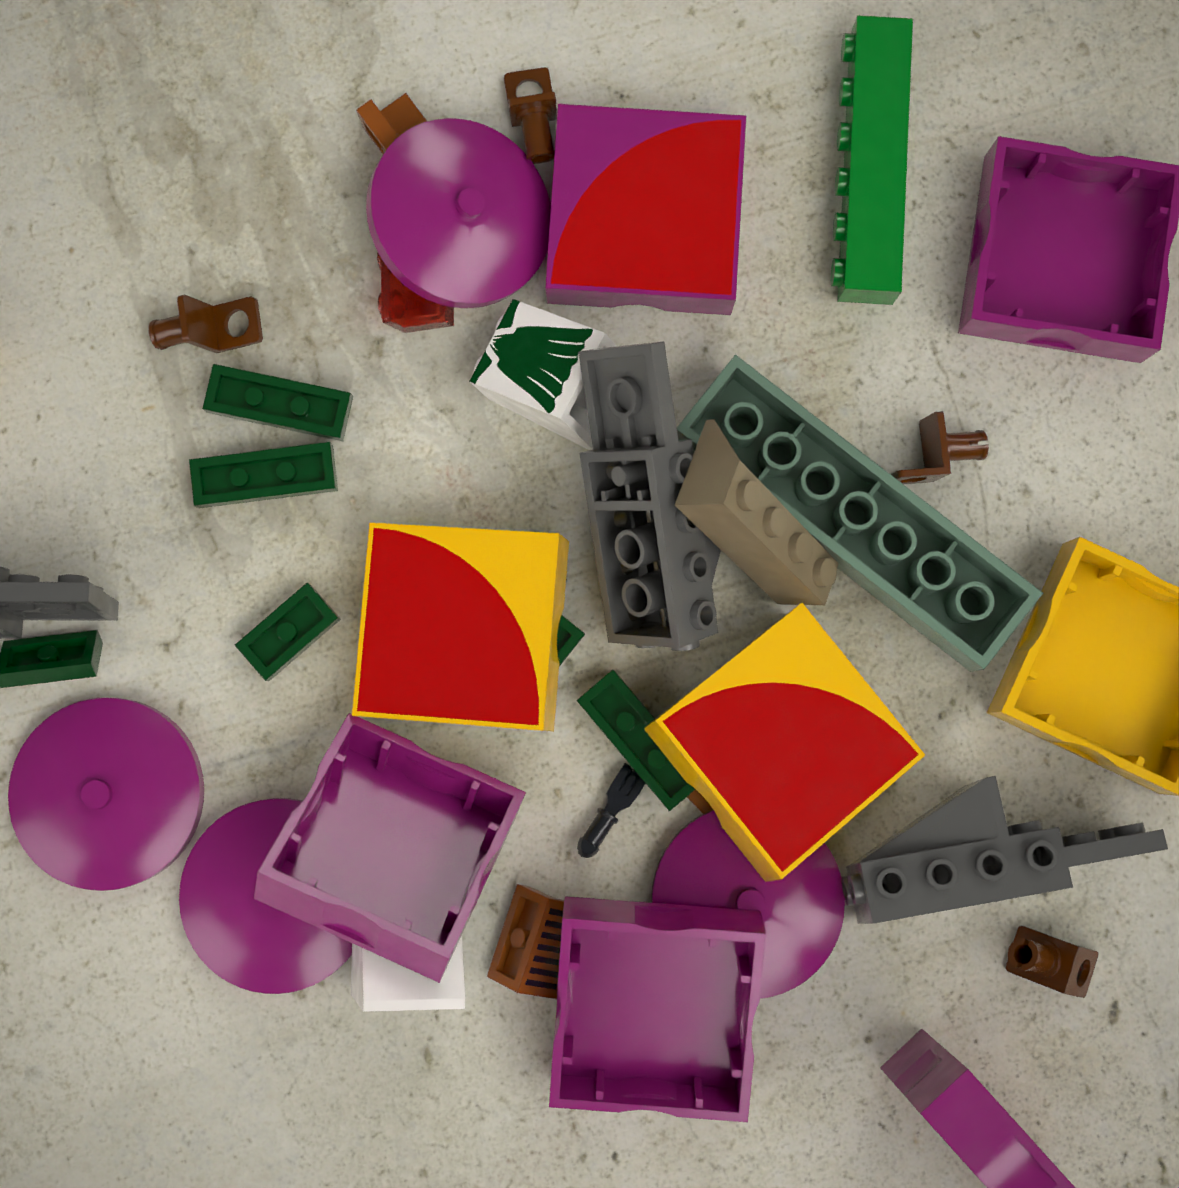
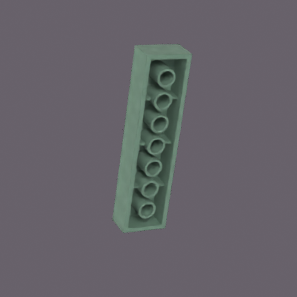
(868, 519)

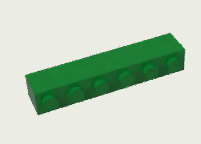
(874, 160)

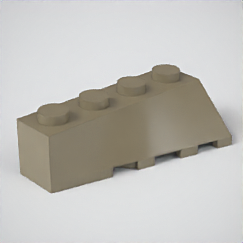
(753, 525)

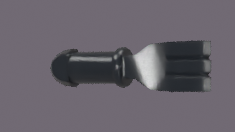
(619, 797)

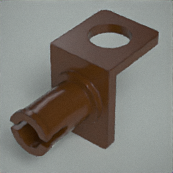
(533, 112)
(207, 325)
(941, 448)
(1051, 962)

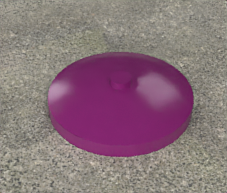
(458, 213)
(106, 793)
(798, 912)
(233, 931)

